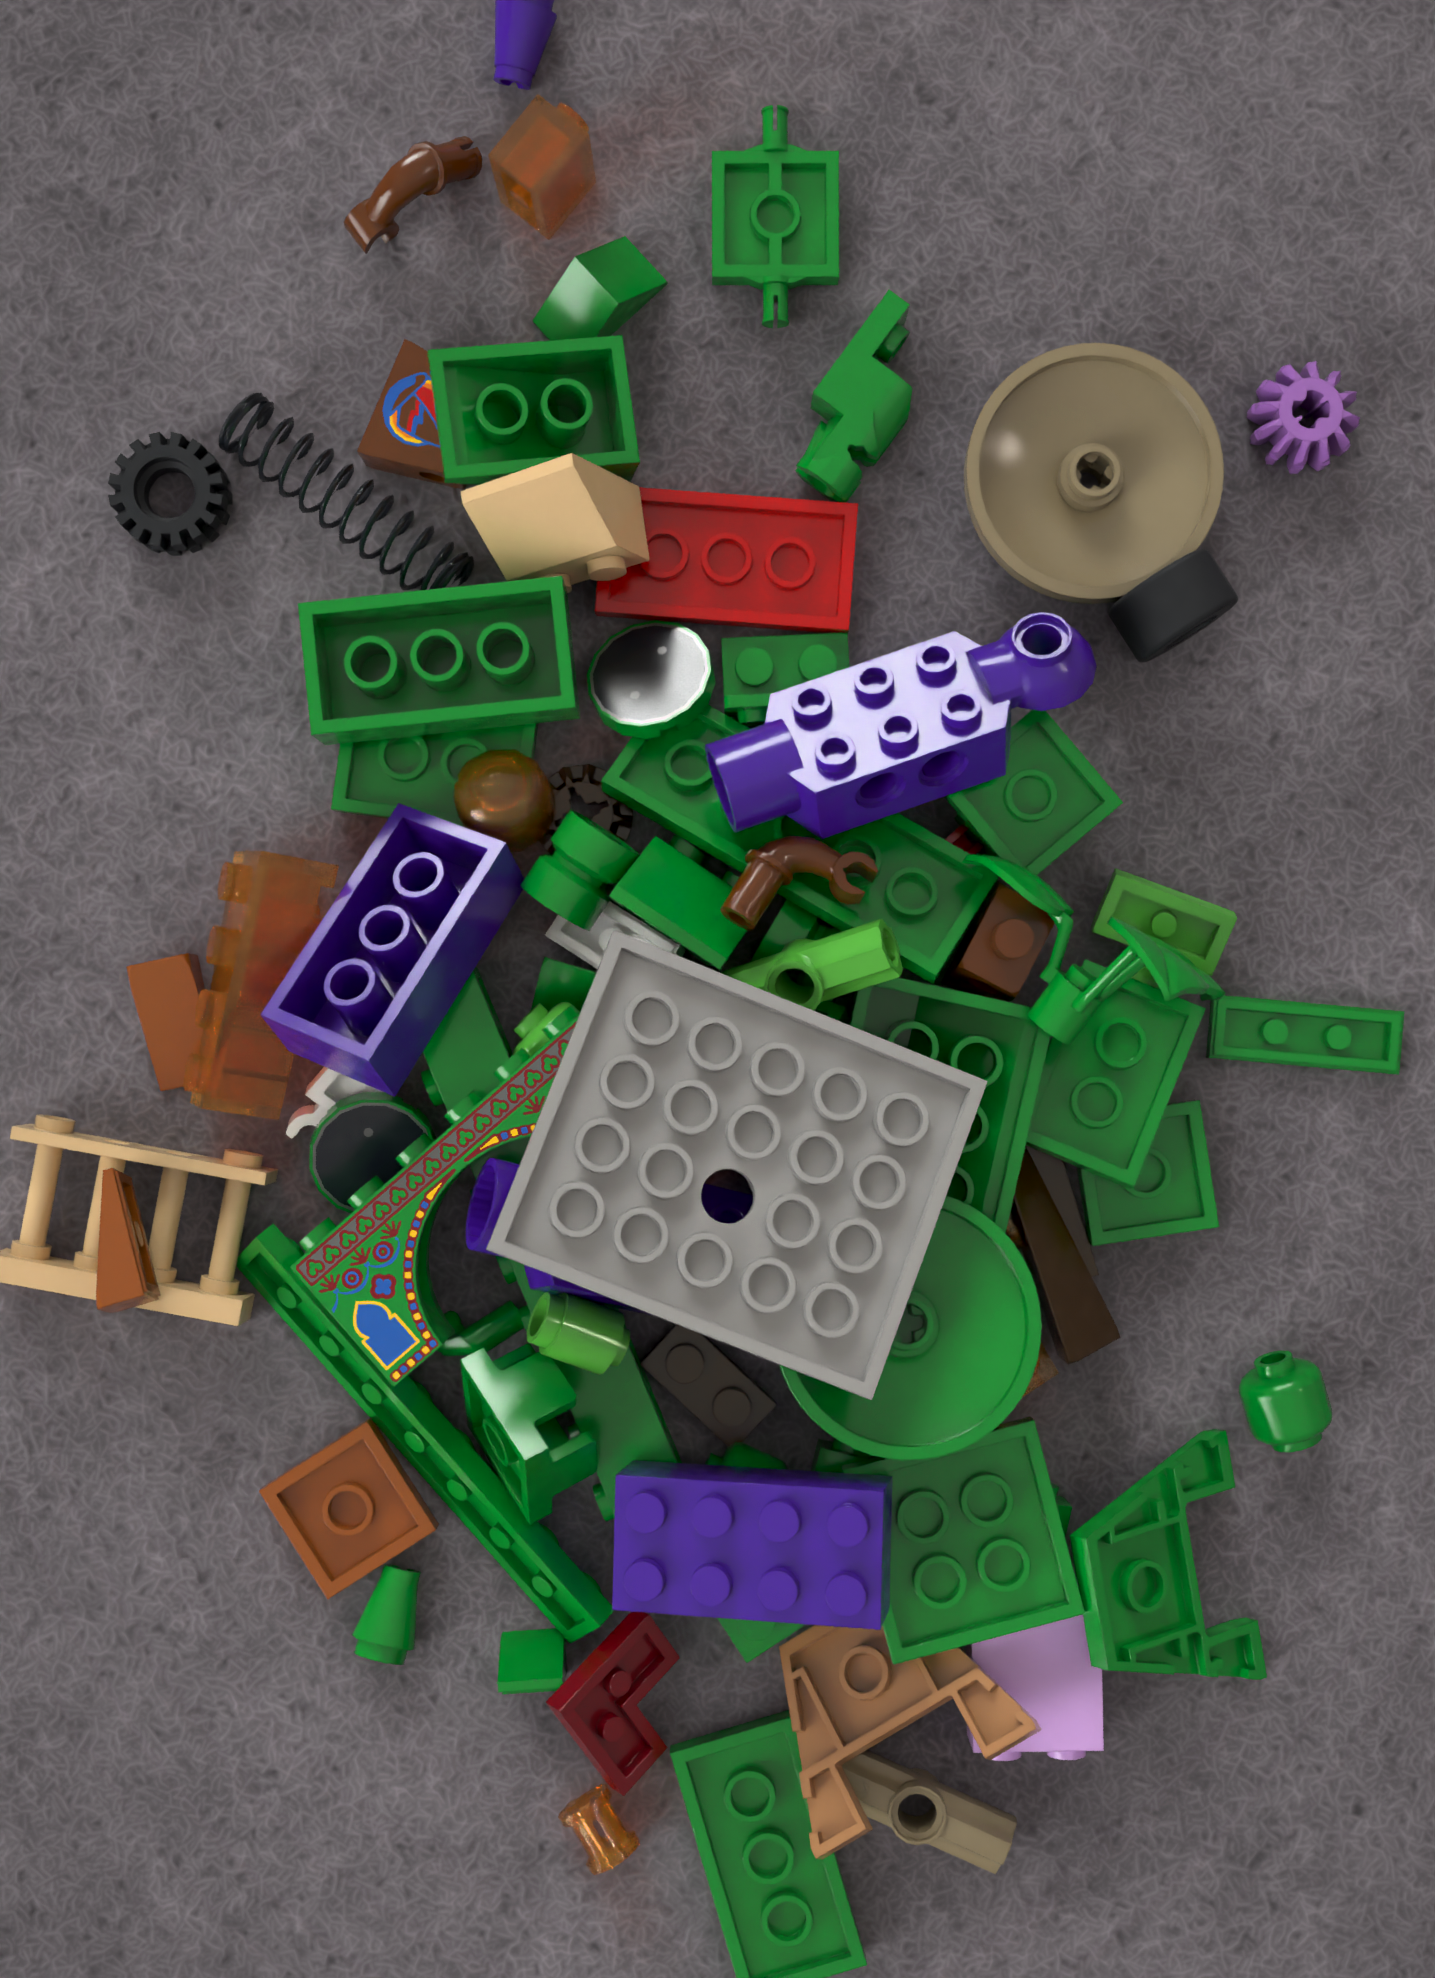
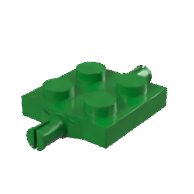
(775, 217)

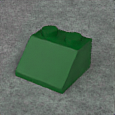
(681, 900)

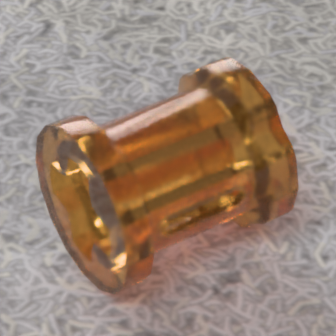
(606, 1851)

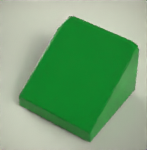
(562, 983)
(531, 1661)

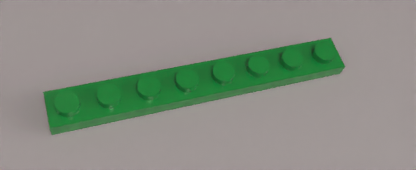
(431, 1446)

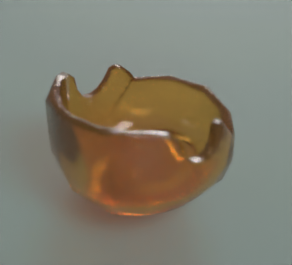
(504, 797)

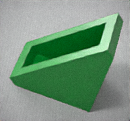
(599, 292)

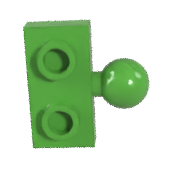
(1172, 916)

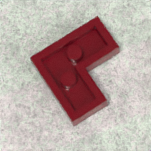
(602, 1701)

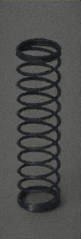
(460, 565)

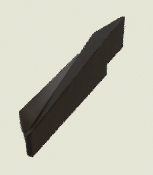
(1060, 1258)

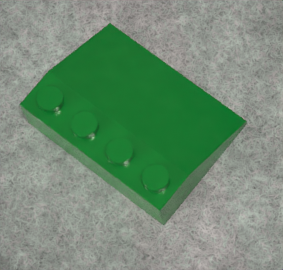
(984, 1040)

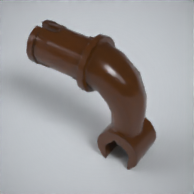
(421, 171)
(778, 862)

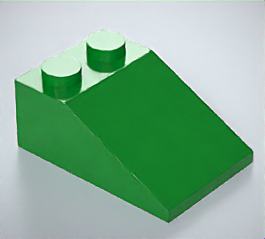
(531, 404)

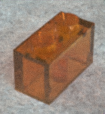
(544, 165)

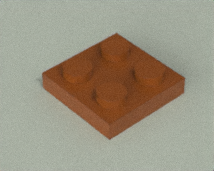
(349, 1508)

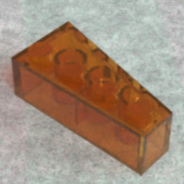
(263, 931)

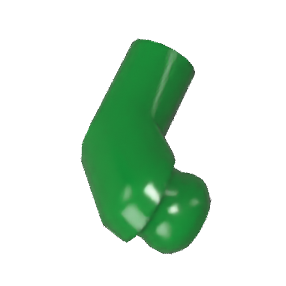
(484, 1333)

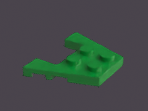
(1142, 1576)

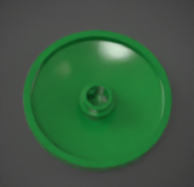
(957, 1353)

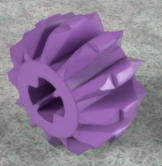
(1284, 432)

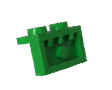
(770, 664)

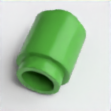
(578, 1332)

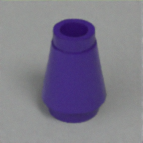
(520, 39)

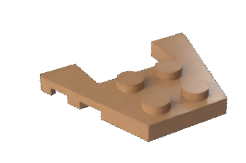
(852, 1696)

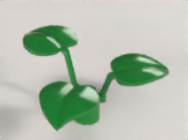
(1077, 994)

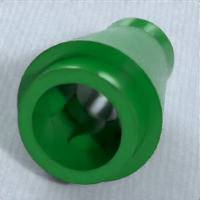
(389, 1617)

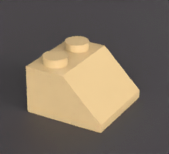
(560, 522)

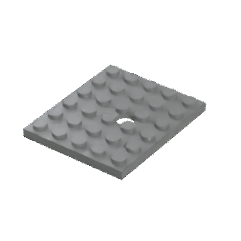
(710, 1075)

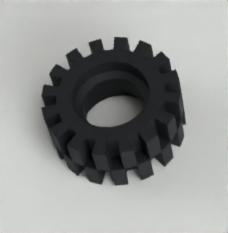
(150, 463)

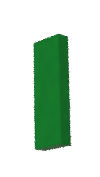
(1305, 1034)

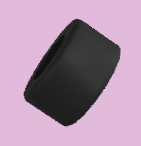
(1173, 605)

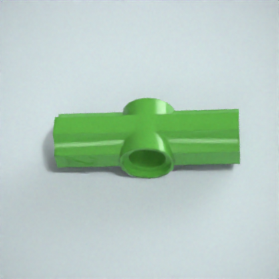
(834, 963)

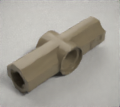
(953, 1823)

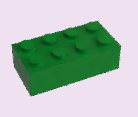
(439, 660)

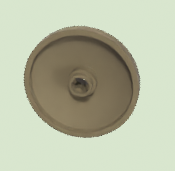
(1101, 415)

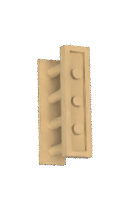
(213, 1299)

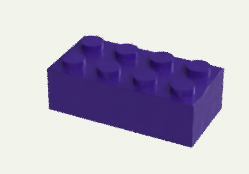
(395, 948)
(753, 1544)

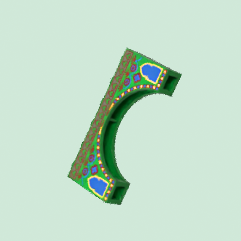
(376, 1261)

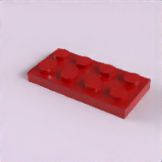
(739, 563)

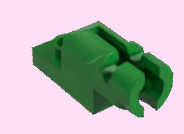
(861, 403)

